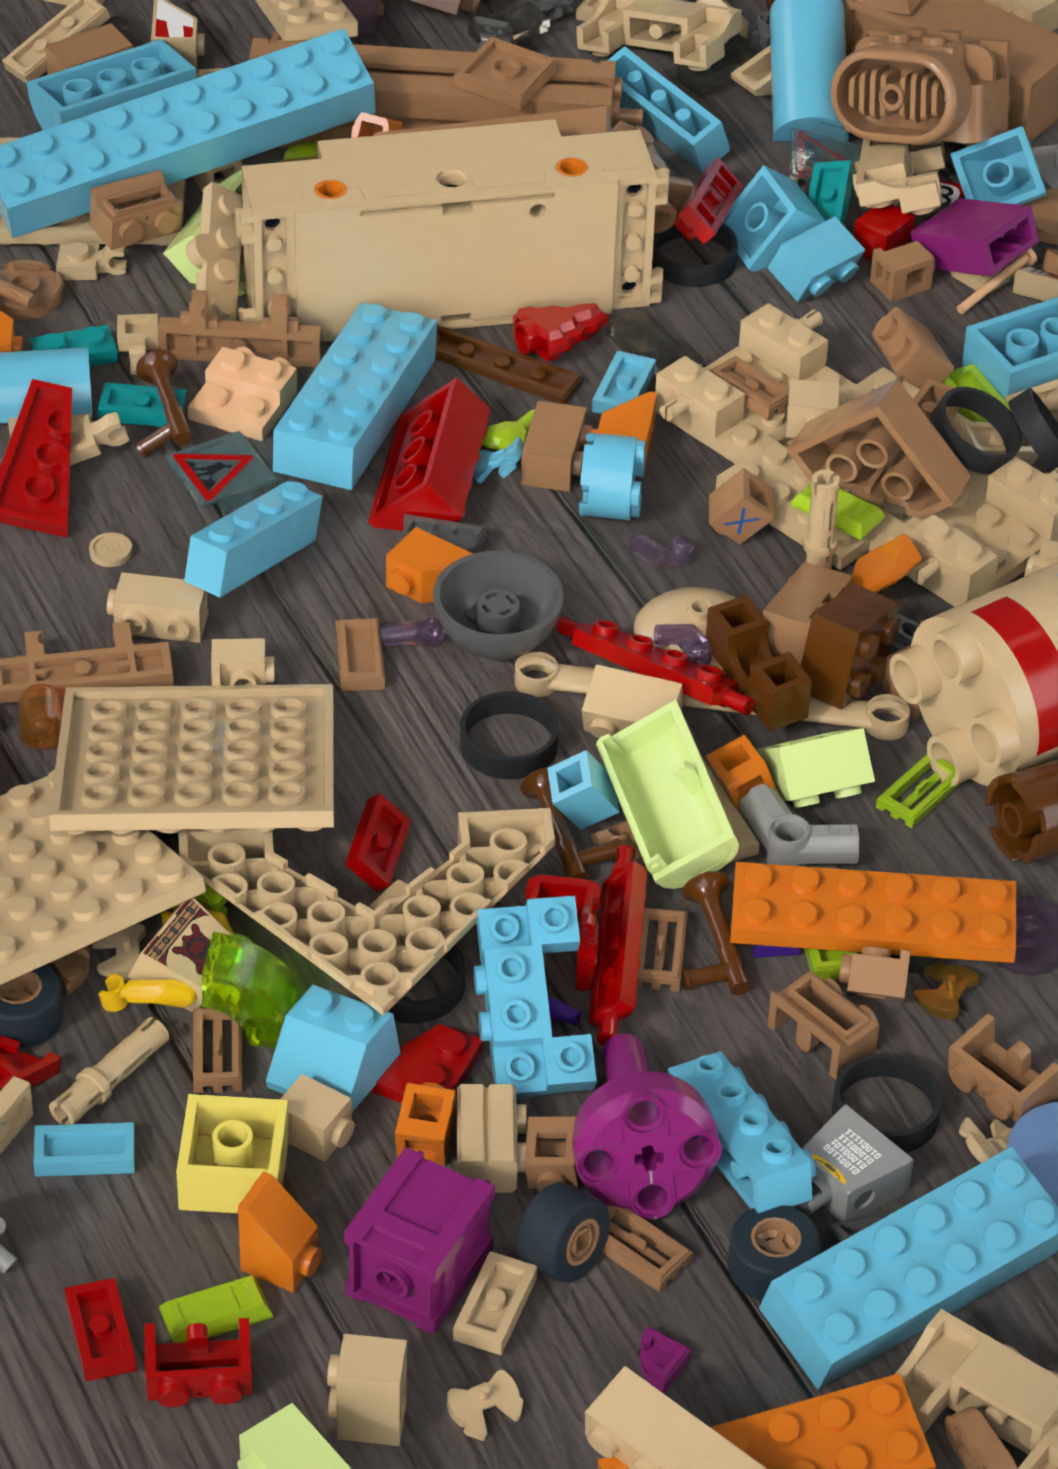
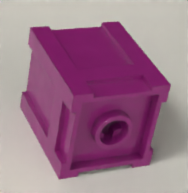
(419, 1240)

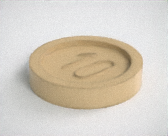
(110, 549)

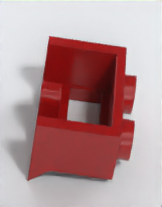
(221, 1384)

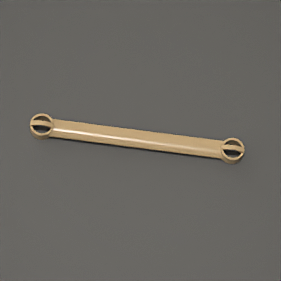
(856, 714)

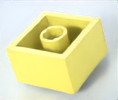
(227, 1149)

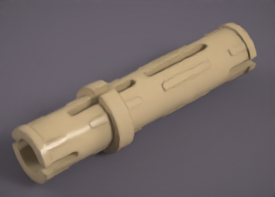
(820, 539)
(96, 1083)

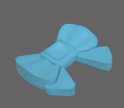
(505, 458)

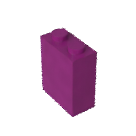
(977, 235)

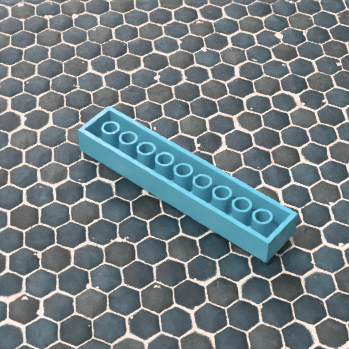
(184, 129)

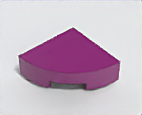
(661, 1359)

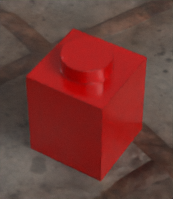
(883, 229)

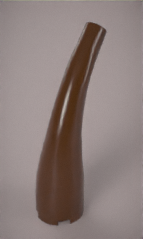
(1026, 812)

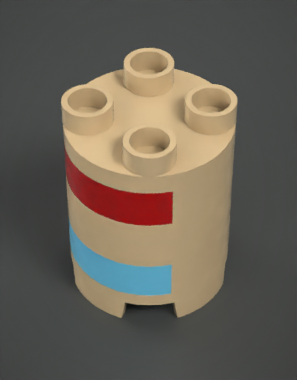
(988, 680)

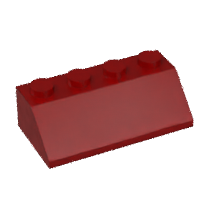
(432, 458)

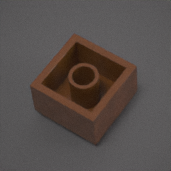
(849, 645)

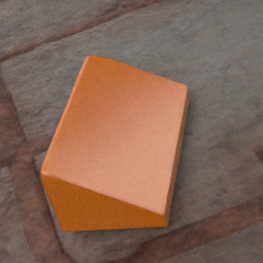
(886, 564)

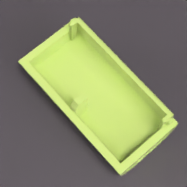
(668, 797)

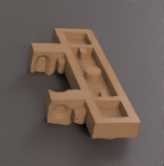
(201, 335)
(105, 667)

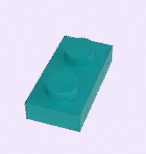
(832, 188)
(97, 339)
(136, 403)

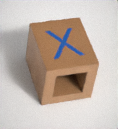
(741, 506)

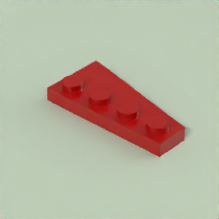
(38, 462)

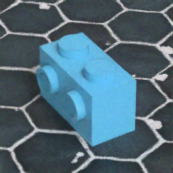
(817, 259)

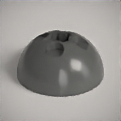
(498, 603)

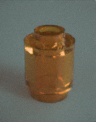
(40, 716)

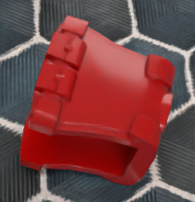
(587, 903)

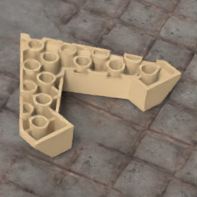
(382, 949)

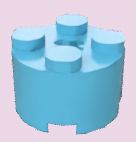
(610, 476)

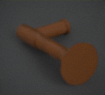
(157, 368)
(574, 860)
(707, 891)

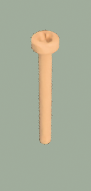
(1027, 258)

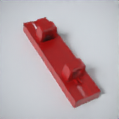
(708, 202)

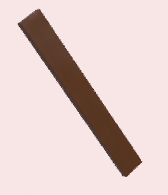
(506, 366)

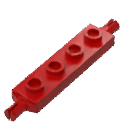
(642, 657)
(618, 944)

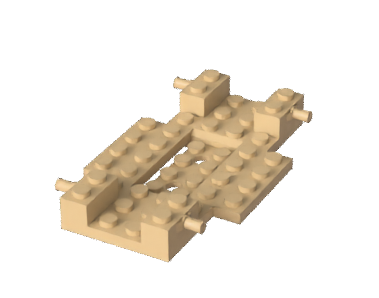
(964, 548)

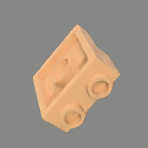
(244, 392)

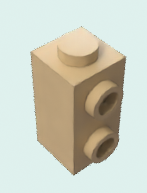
(159, 607)

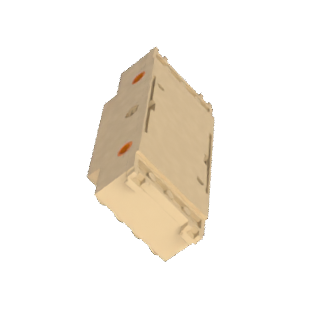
(453, 225)

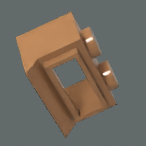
(134, 221)
(825, 1016)
(1011, 1064)

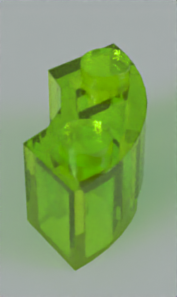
(249, 987)

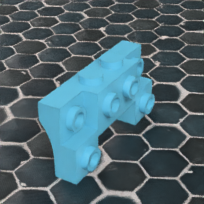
(517, 998)

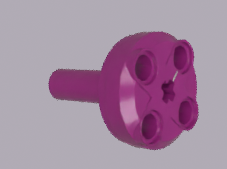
(644, 1135)

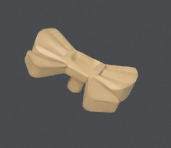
(127, 950)
(978, 1144)
(467, 1406)

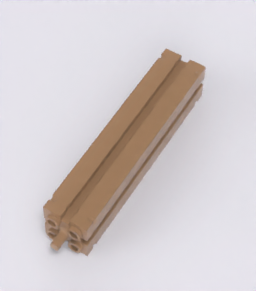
(420, 92)

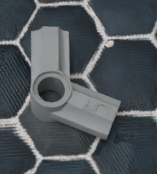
(791, 838)

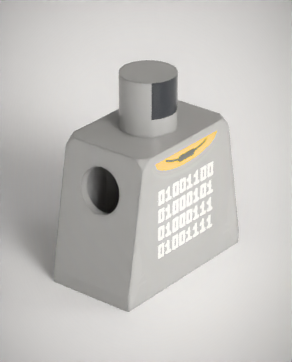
(855, 1168)

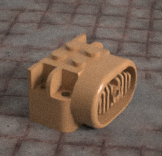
(923, 87)

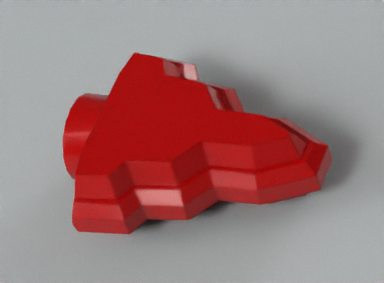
(555, 328)

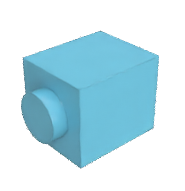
(582, 790)

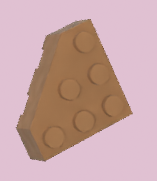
(883, 452)

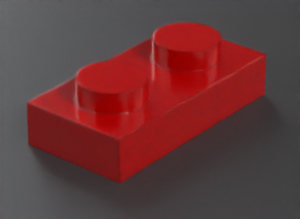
(378, 842)
(100, 1329)

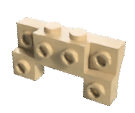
(686, 28)
(888, 175)
(967, 1368)

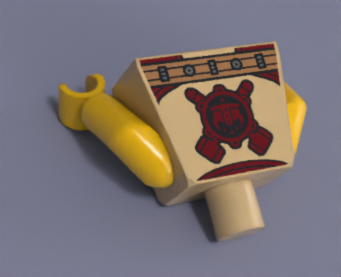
(172, 962)

